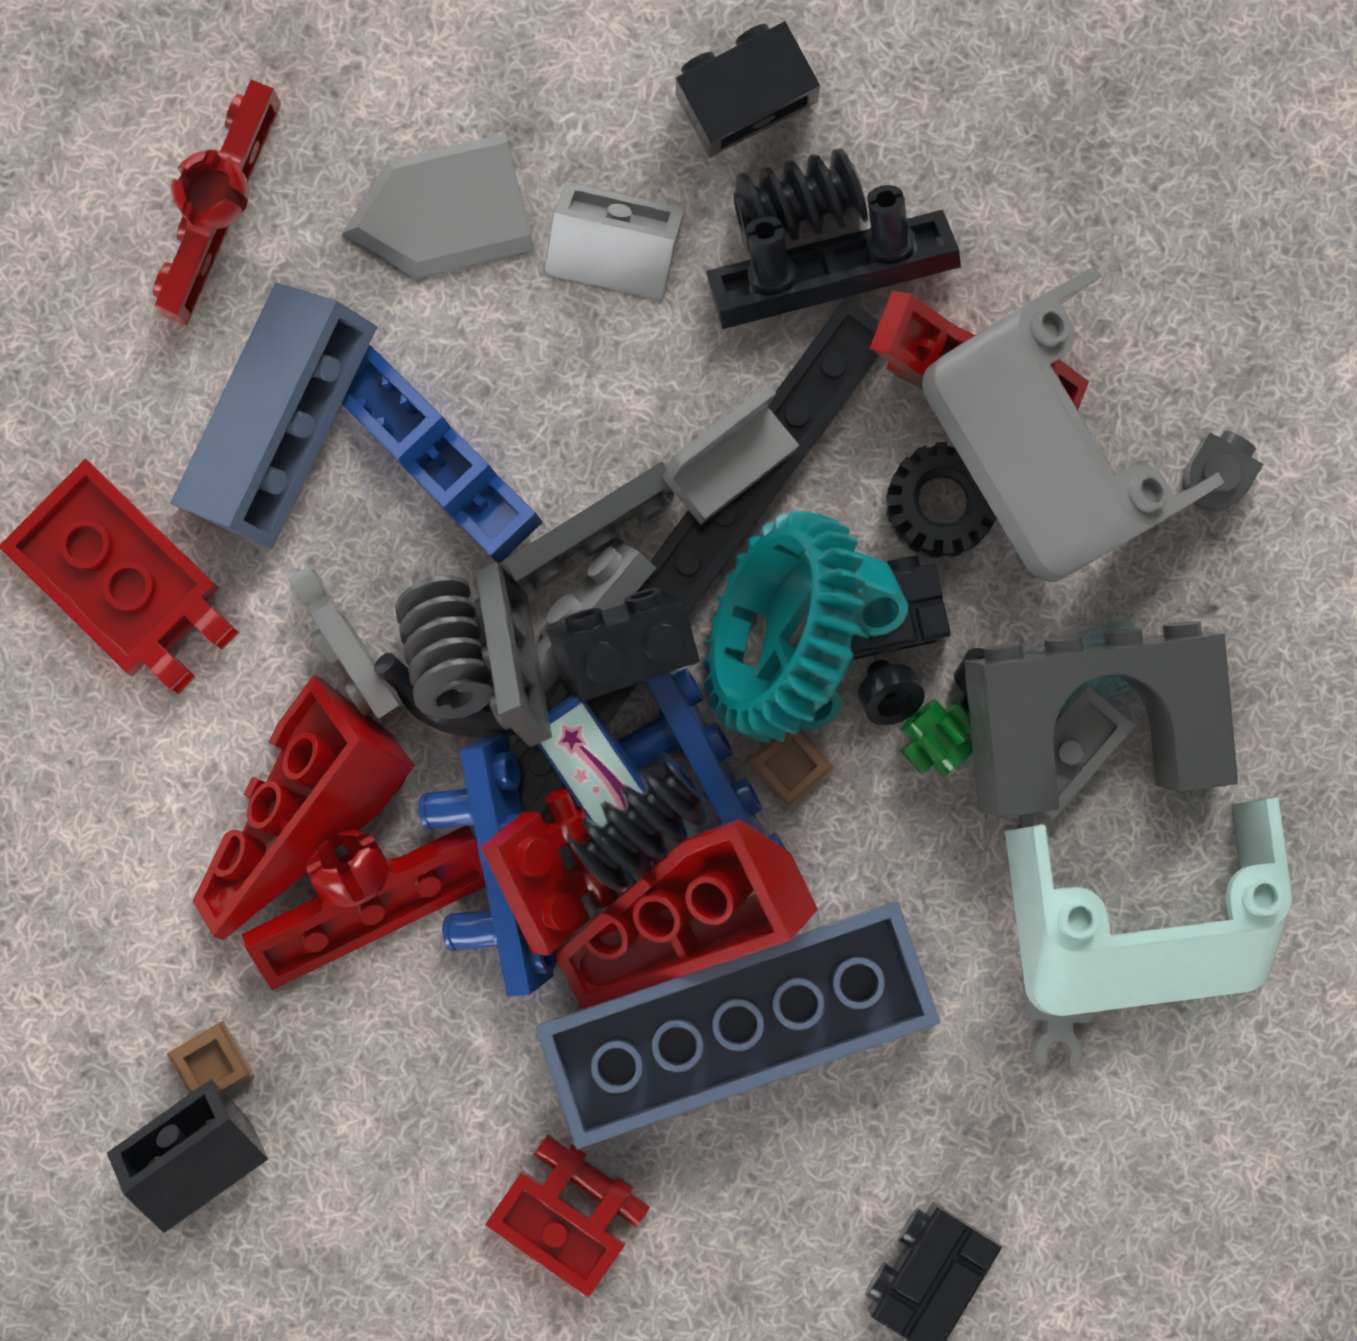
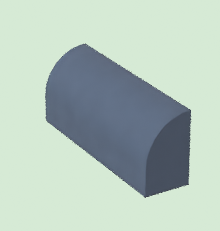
(274, 414)

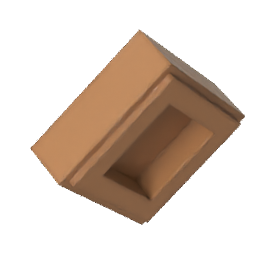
(790, 766)
(213, 1057)

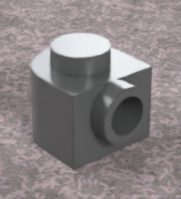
(1233, 460)

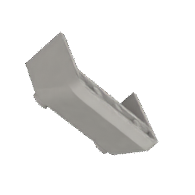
(1034, 448)

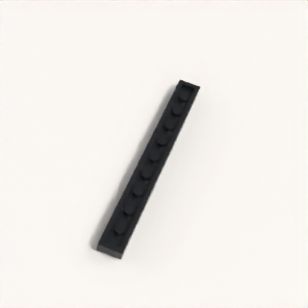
(698, 553)

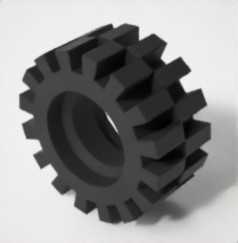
(914, 526)

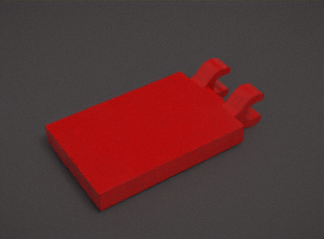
(117, 575)

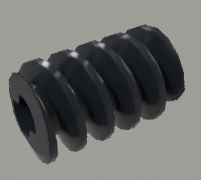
(801, 195)
(640, 825)

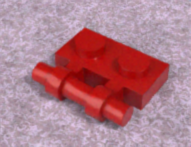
(535, 878)
(554, 1230)

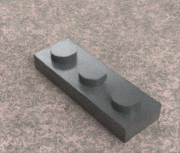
(590, 529)
(511, 655)

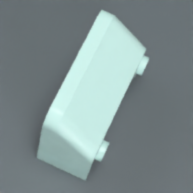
(1080, 968)

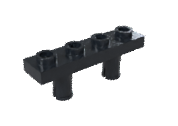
(834, 268)

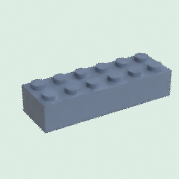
(737, 1025)

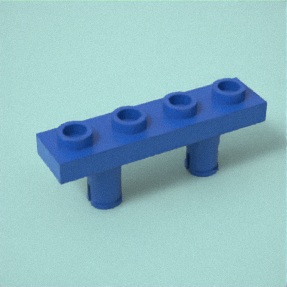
(705, 746)
(489, 805)

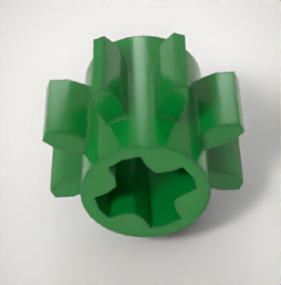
(937, 737)

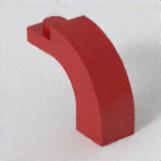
(916, 336)

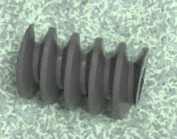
(443, 647)

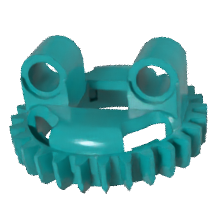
(775, 578)

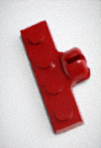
(211, 197)
(363, 900)

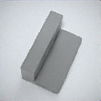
(613, 240)
(730, 456)

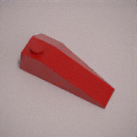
(327, 779)
(693, 910)

